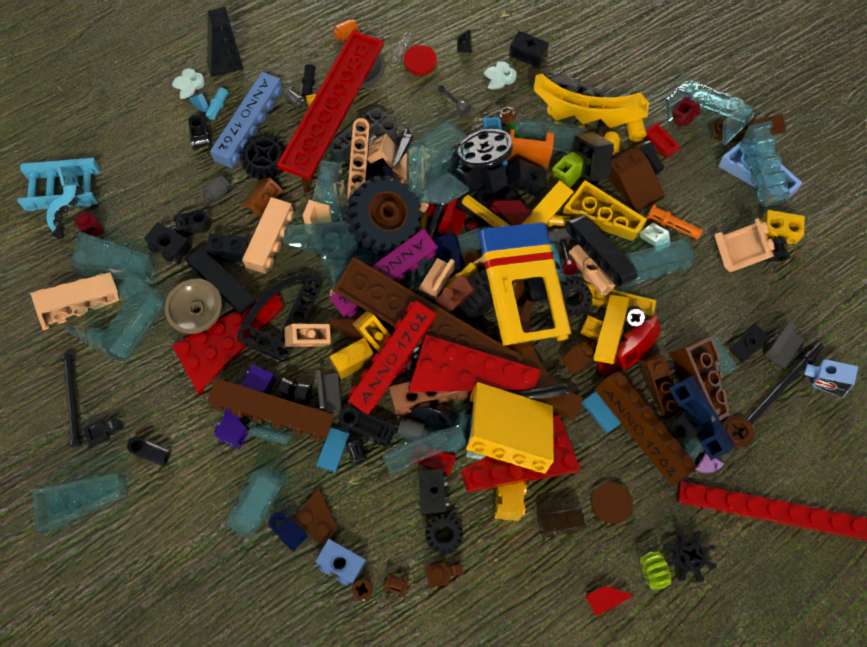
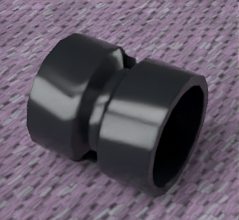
(301, 393)

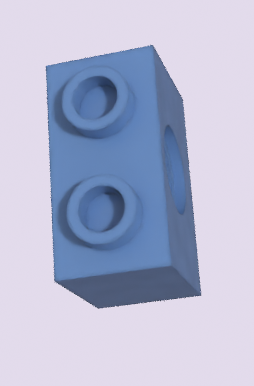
(333, 552)

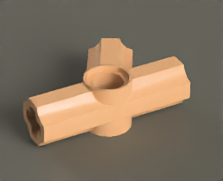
(591, 271)

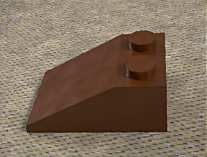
(635, 179)

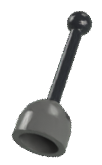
(463, 107)

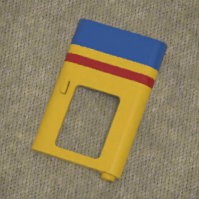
(521, 254)

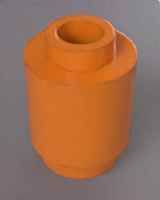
(344, 30)

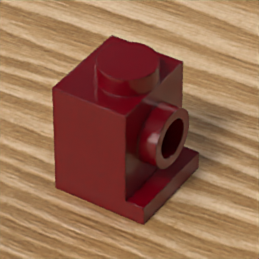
(685, 111)
(87, 220)

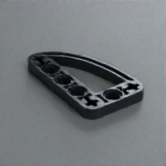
(275, 343)

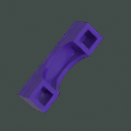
(231, 429)

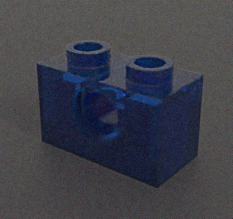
(450, 244)

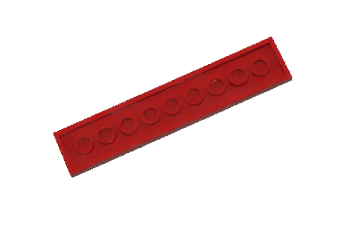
(330, 105)

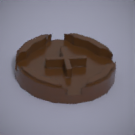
(611, 503)

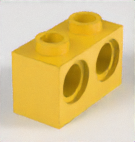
(784, 226)

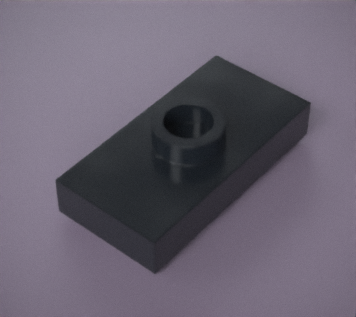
(749, 343)

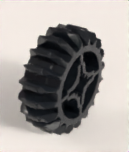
(262, 163)

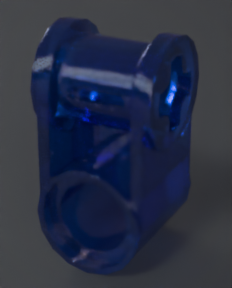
(289, 533)

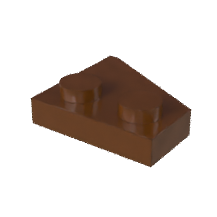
(316, 519)

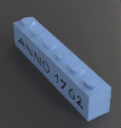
(247, 120)

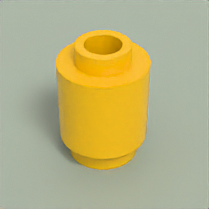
(636, 130)
(614, 138)

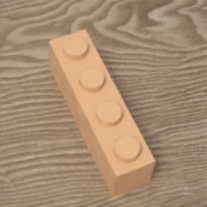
(268, 236)

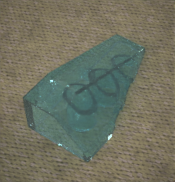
(563, 132)
(325, 239)

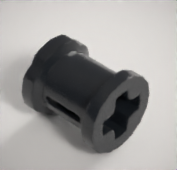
(356, 452)

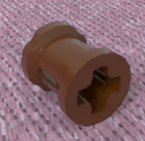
(359, 584)
(396, 584)

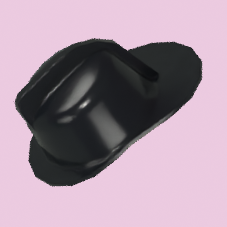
(435, 418)

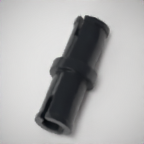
(308, 80)

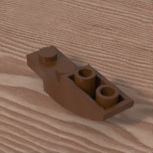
(777, 122)

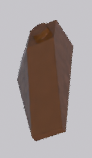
(701, 361)

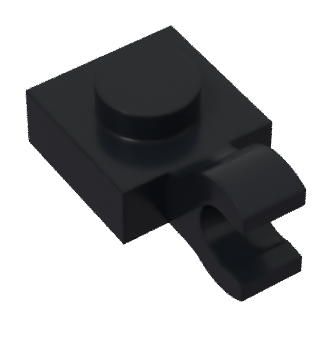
(99, 431)

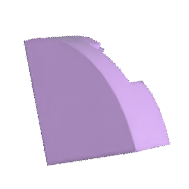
(708, 466)

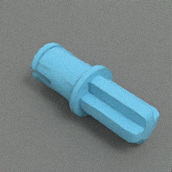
(216, 103)

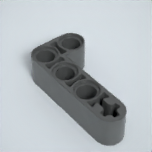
(341, 145)

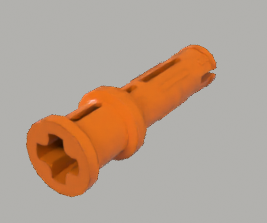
(666, 218)

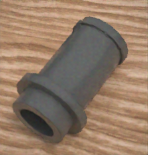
(298, 101)

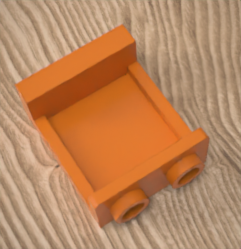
(532, 151)

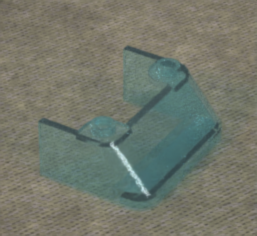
(738, 110)
(425, 165)
(130, 323)

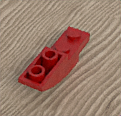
(634, 347)

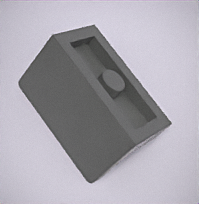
(784, 345)
(329, 392)

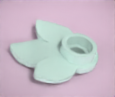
(500, 75)
(188, 83)

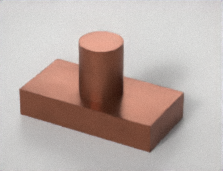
(455, 294)

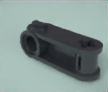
(367, 426)

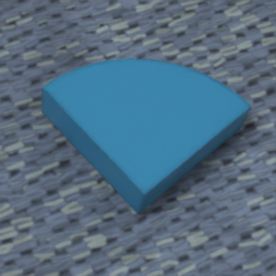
(199, 102)

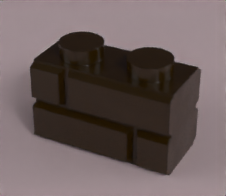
(561, 522)

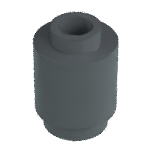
(216, 189)
(412, 429)

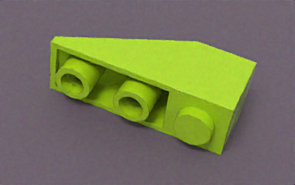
(568, 169)

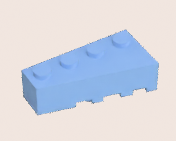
(734, 163)

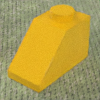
(371, 330)

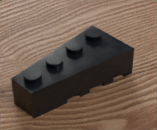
(222, 46)

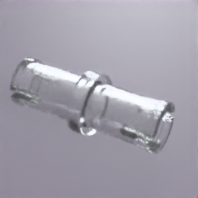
(401, 47)

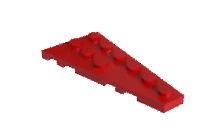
(212, 350)
(459, 368)
(495, 473)

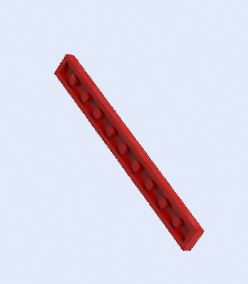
(772, 510)

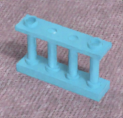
(49, 170)

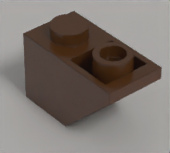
(580, 356)

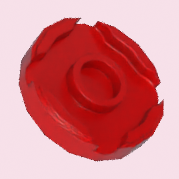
(420, 60)

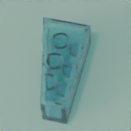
(764, 164)
(330, 189)
(96, 256)
(70, 501)

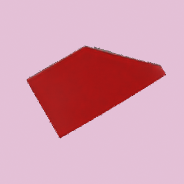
(606, 598)

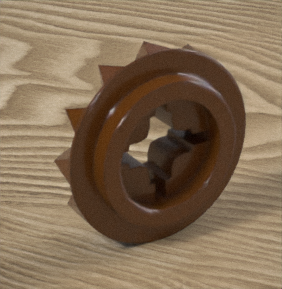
(746, 435)

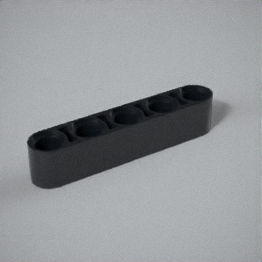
(601, 250)
(228, 287)

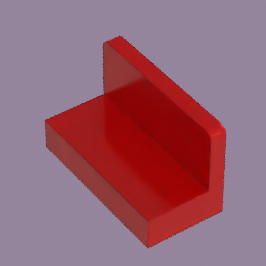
(452, 219)

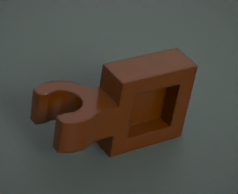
(439, 574)

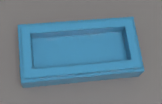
(601, 412)
(333, 450)

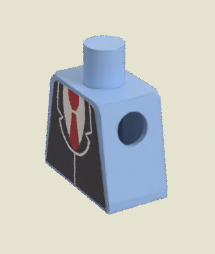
(832, 376)

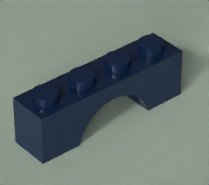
(713, 434)

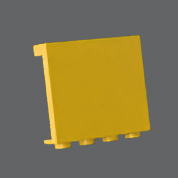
(511, 428)

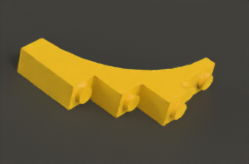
(586, 109)

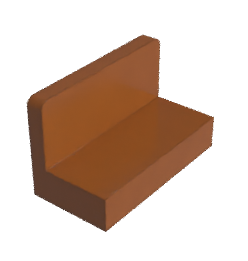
(260, 196)

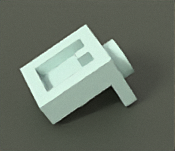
(655, 235)

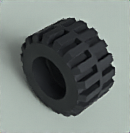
(480, 300)

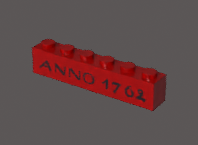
(392, 357)

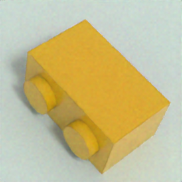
(352, 358)

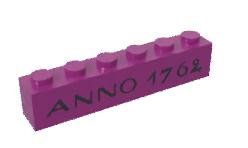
(395, 265)

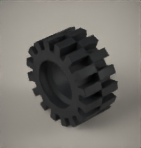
(586, 297)
(434, 525)

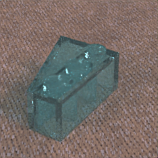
(256, 501)

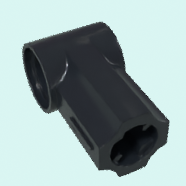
(649, 151)
(149, 451)

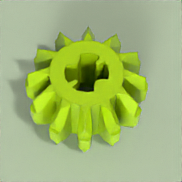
(655, 570)

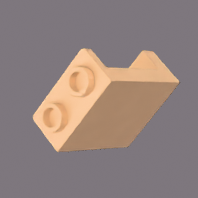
(745, 246)

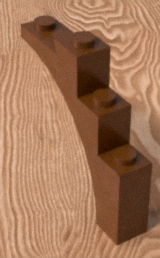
(565, 405)

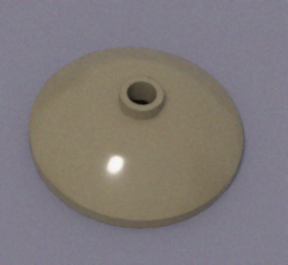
(186, 299)

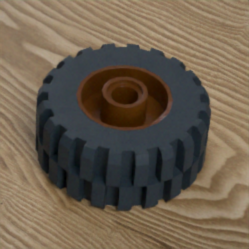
(383, 214)

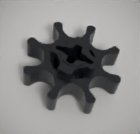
(696, 551)

